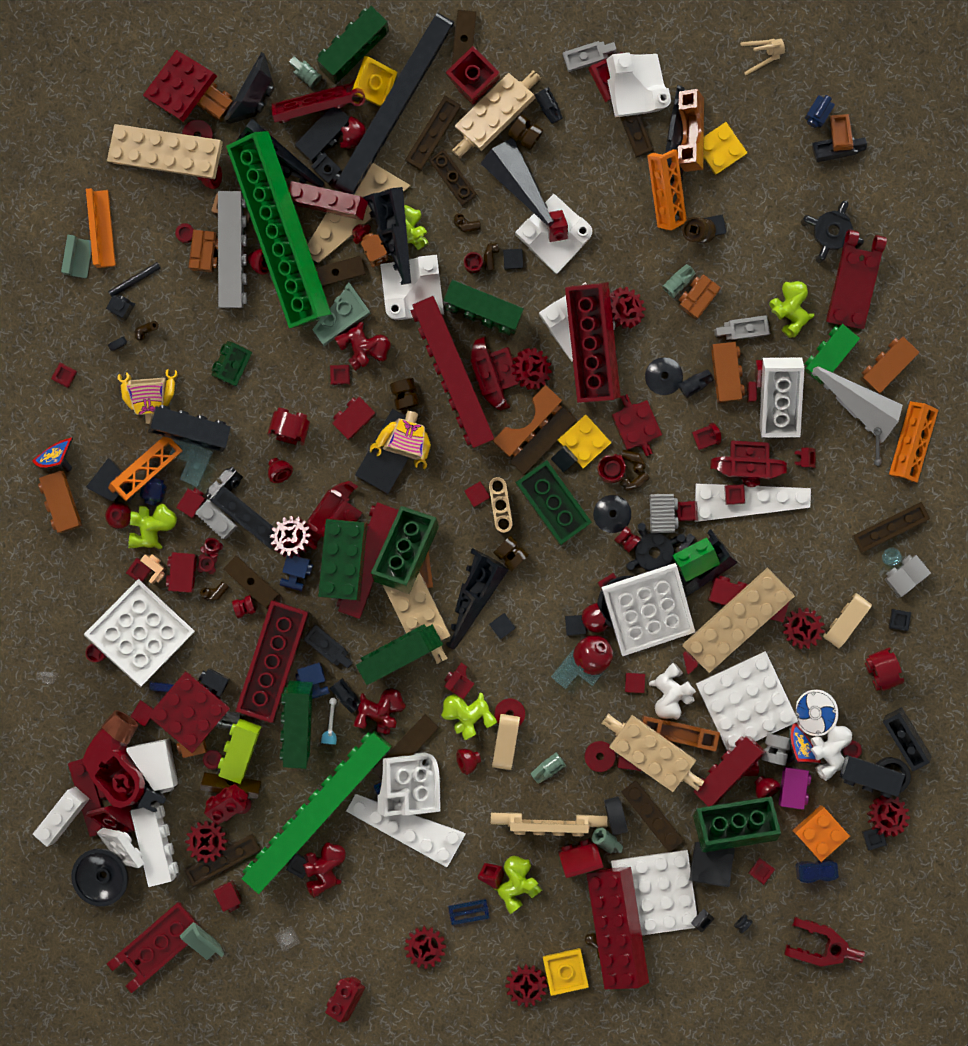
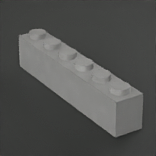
(231, 249)

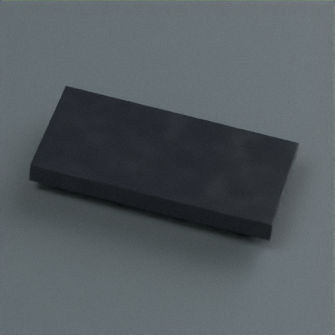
(383, 469)

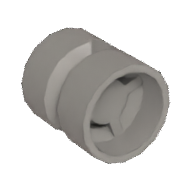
(779, 742)

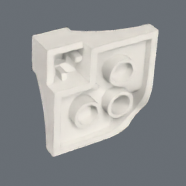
(636, 84)
(558, 253)
(424, 284)
(556, 320)
(409, 785)

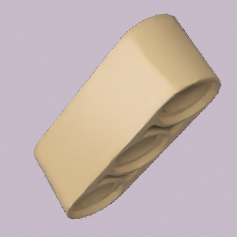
(501, 495)
(848, 620)
(506, 741)

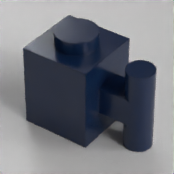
(819, 111)
(296, 568)
(315, 674)

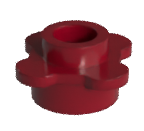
(359, 232)
(751, 482)
(211, 542)
(203, 568)

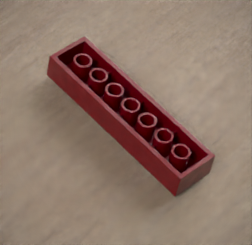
(453, 372)

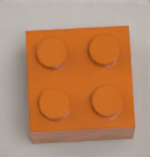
(821, 833)

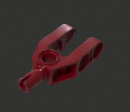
(827, 958)

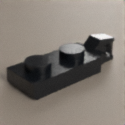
(824, 149)
(327, 647)

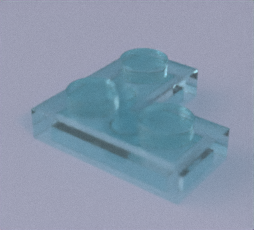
(197, 462)
(569, 670)

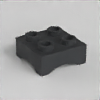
(712, 866)

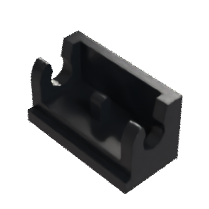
(148, 798)

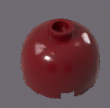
(593, 654)

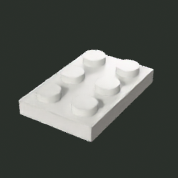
(120, 844)

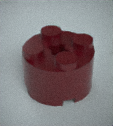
(288, 426)
(884, 669)

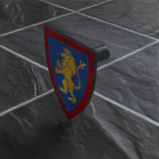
(54, 456)
(800, 746)

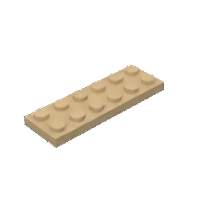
(165, 151)
(738, 620)

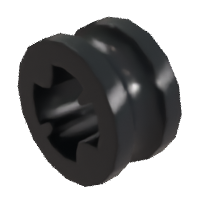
(743, 923)

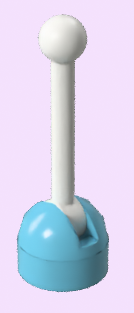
(329, 736)

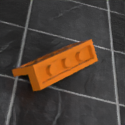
(664, 192)
(100, 228)
(911, 440)
(139, 464)

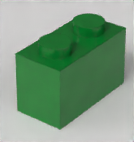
(696, 559)

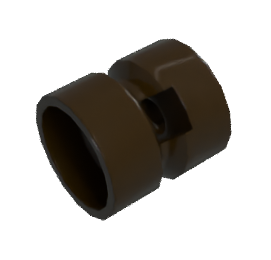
(525, 132)
(698, 230)
(404, 394)
(506, 548)

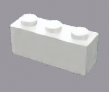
(61, 816)

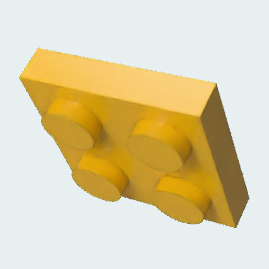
(374, 80)
(722, 148)
(584, 441)
(565, 971)

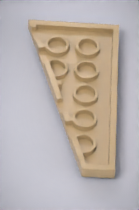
(336, 228)

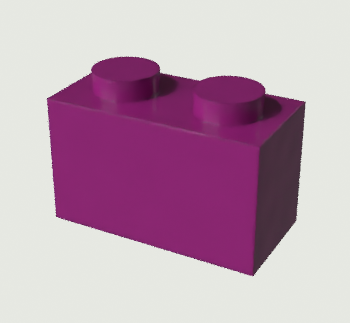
(794, 787)

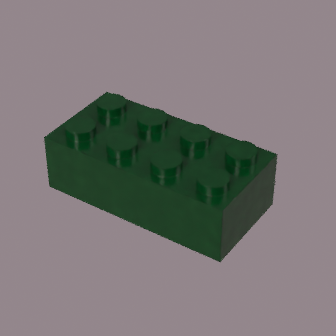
(352, 44)
(483, 307)
(553, 502)
(405, 549)
(343, 559)
(398, 653)
(296, 724)
(736, 824)

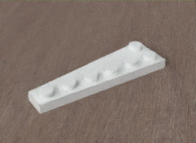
(758, 500)
(416, 832)

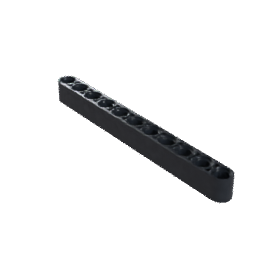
(394, 104)

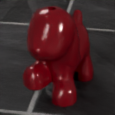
(377, 346)
(389, 702)
(331, 856)

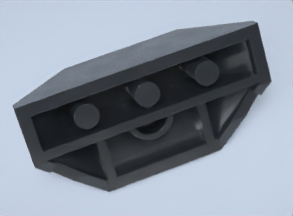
(252, 93)

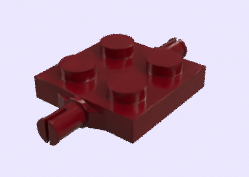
(636, 425)

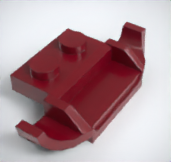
(493, 372)
(749, 461)
(332, 506)

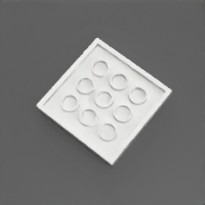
(648, 609)
(139, 633)
(747, 701)
(662, 891)

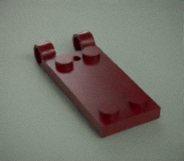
(316, 101)
(855, 281)
(155, 945)

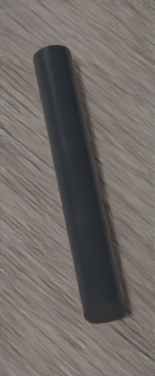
(135, 279)

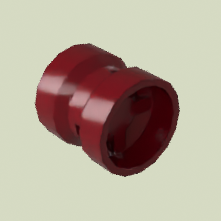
(473, 259)
(630, 542)
(241, 609)
(94, 654)

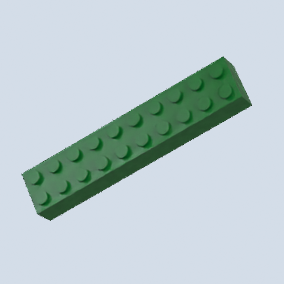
(278, 229)
(314, 814)

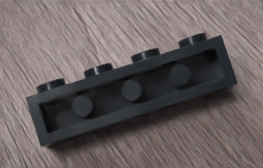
(189, 428)

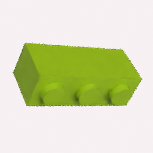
(239, 750)

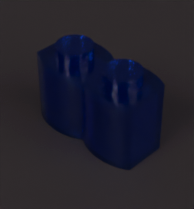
(810, 872)

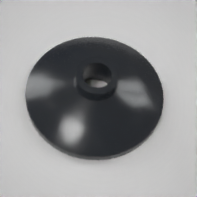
(657, 383)
(602, 516)

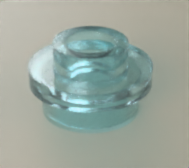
(891, 556)

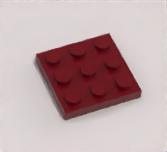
(180, 85)
(189, 712)

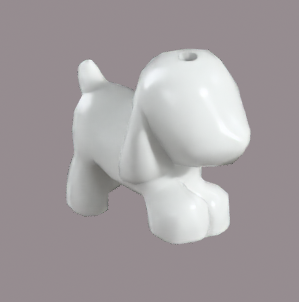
(668, 705)
(830, 750)

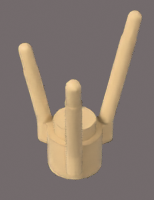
(773, 48)

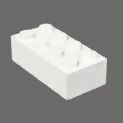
(781, 397)
(154, 845)

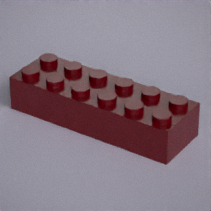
(592, 342)
(272, 661)
(617, 928)

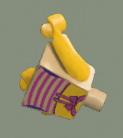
(147, 393)
(405, 438)

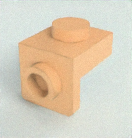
(153, 563)

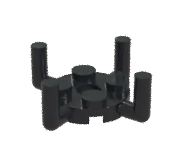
(822, 234)
(649, 541)

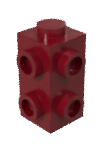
(226, 804)
(345, 999)

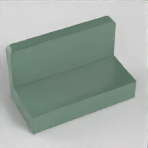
(76, 257)
(201, 941)

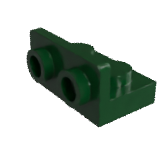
(231, 363)

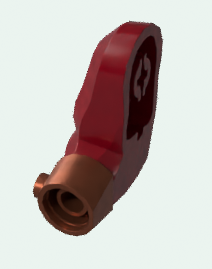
(111, 765)

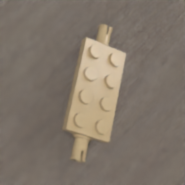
(495, 112)
(419, 609)
(652, 753)
(557, 827)

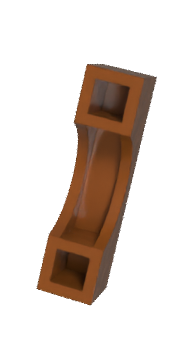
(692, 146)
(510, 439)
(684, 733)

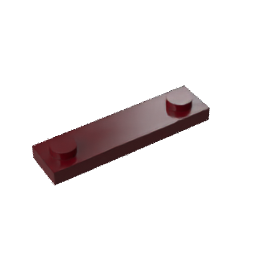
(84, 783)

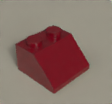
(473, 75)
(580, 858)

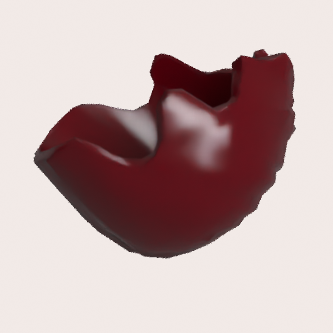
(353, 133)
(611, 468)
(593, 618)

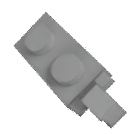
(587, 55)
(744, 328)

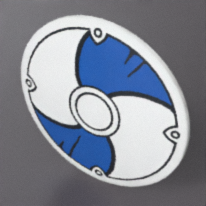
(816, 712)

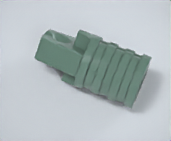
(305, 72)
(678, 281)
(548, 768)
(606, 841)

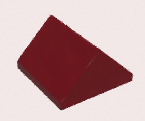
(113, 818)

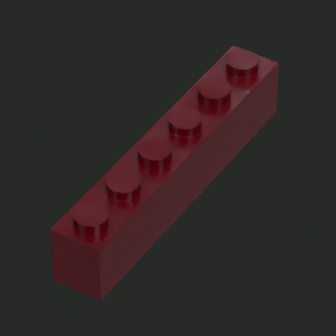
(377, 532)

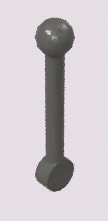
(877, 431)

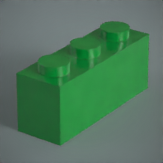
(832, 351)

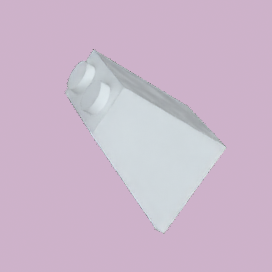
(156, 764)

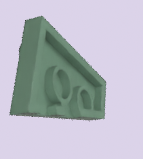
(345, 313)

